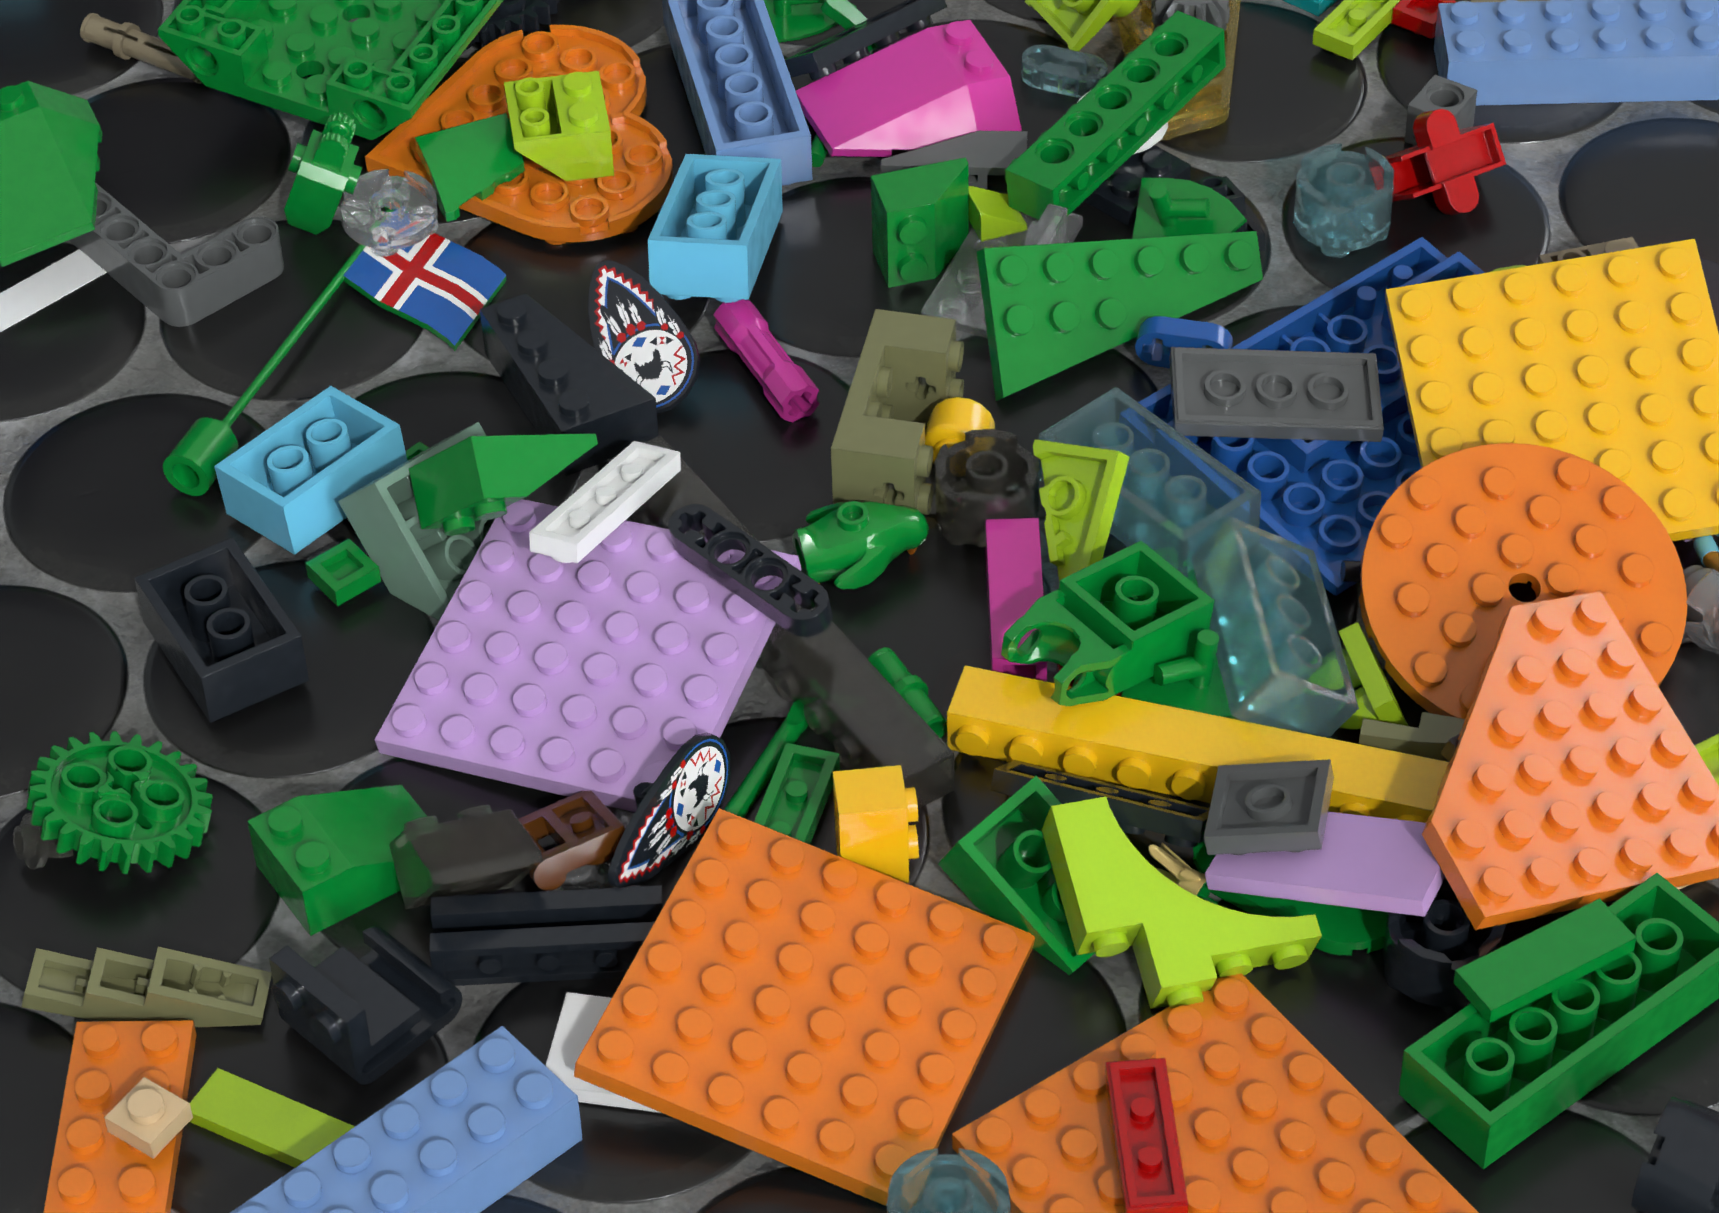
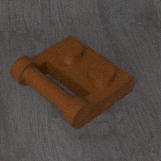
(581, 828)

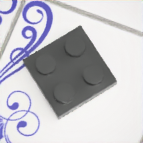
(1269, 807)

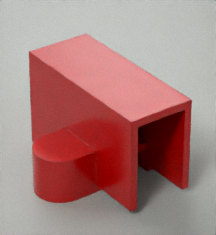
(1445, 161)

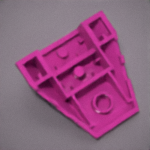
(912, 94)

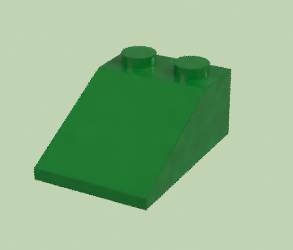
(487, 475)
(332, 851)
(1010, 873)

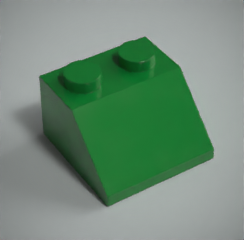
(919, 219)

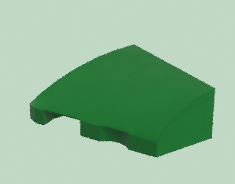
(469, 161)

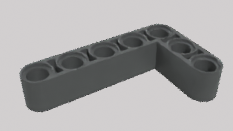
(188, 284)

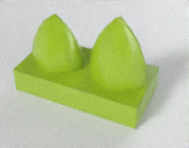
(1376, 696)

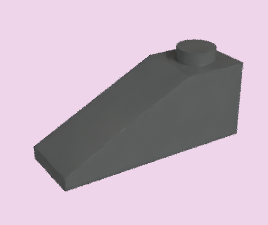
(985, 151)

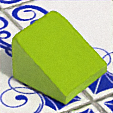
(992, 215)

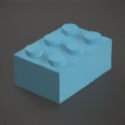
(301, 467)

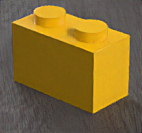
(873, 819)

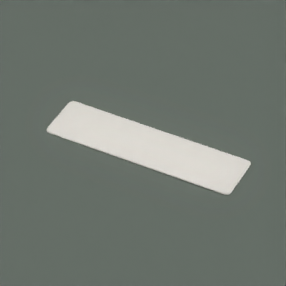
(46, 287)

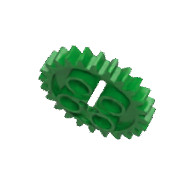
(119, 802)

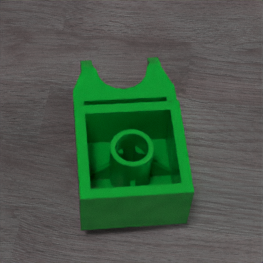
(1111, 625)

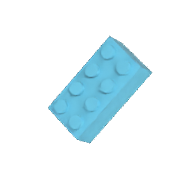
(715, 227)

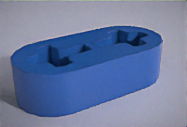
(1177, 333)

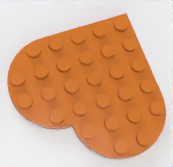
(537, 199)

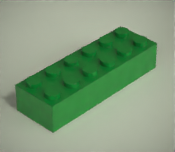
(1513, 1076)

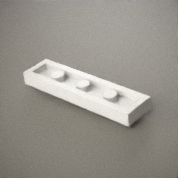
(604, 502)

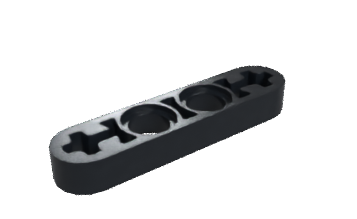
(753, 566)

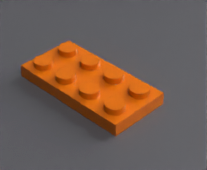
(89, 1164)

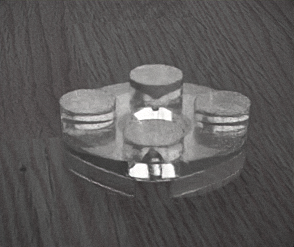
(393, 230)

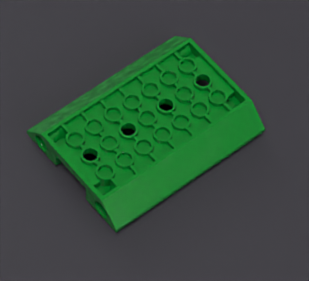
(365, 68)

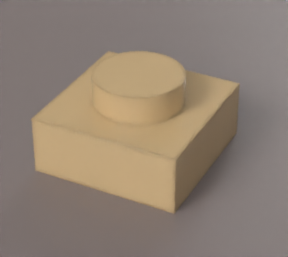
(148, 1117)

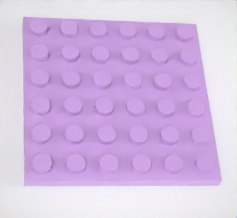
(580, 666)

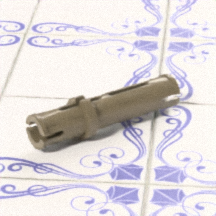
(128, 41)

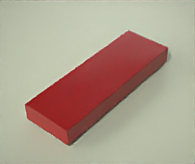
(1145, 1136)

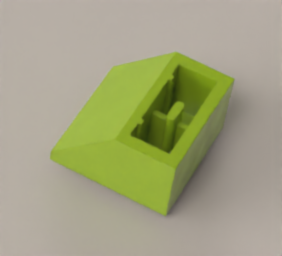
(562, 124)

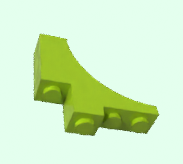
(1177, 938)

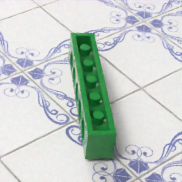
(1116, 116)

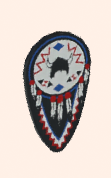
(642, 334)
(672, 810)

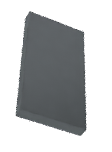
(1276, 394)

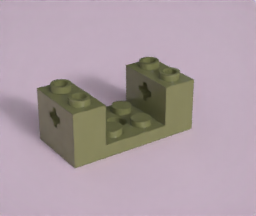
(899, 380)

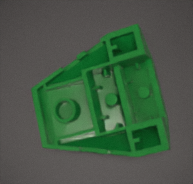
(45, 169)

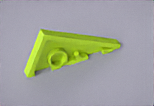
(1078, 501)

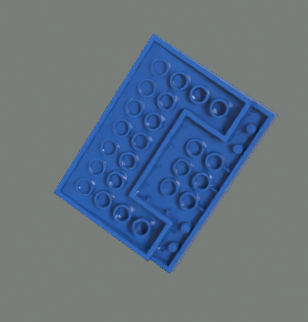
(1331, 489)

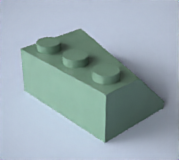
(413, 562)

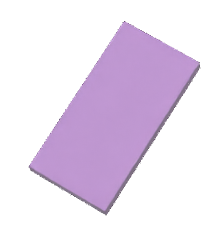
(1360, 866)

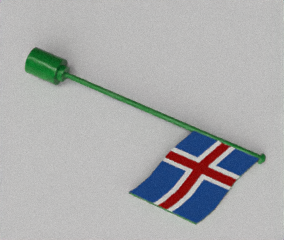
(425, 283)

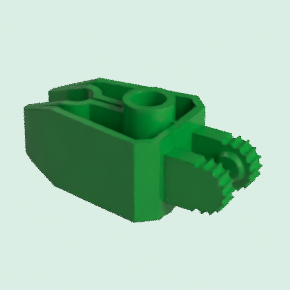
(323, 173)

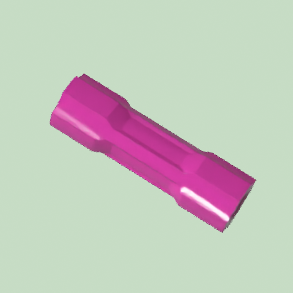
(783, 382)

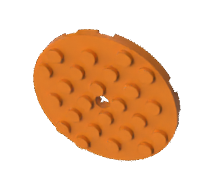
(1501, 517)

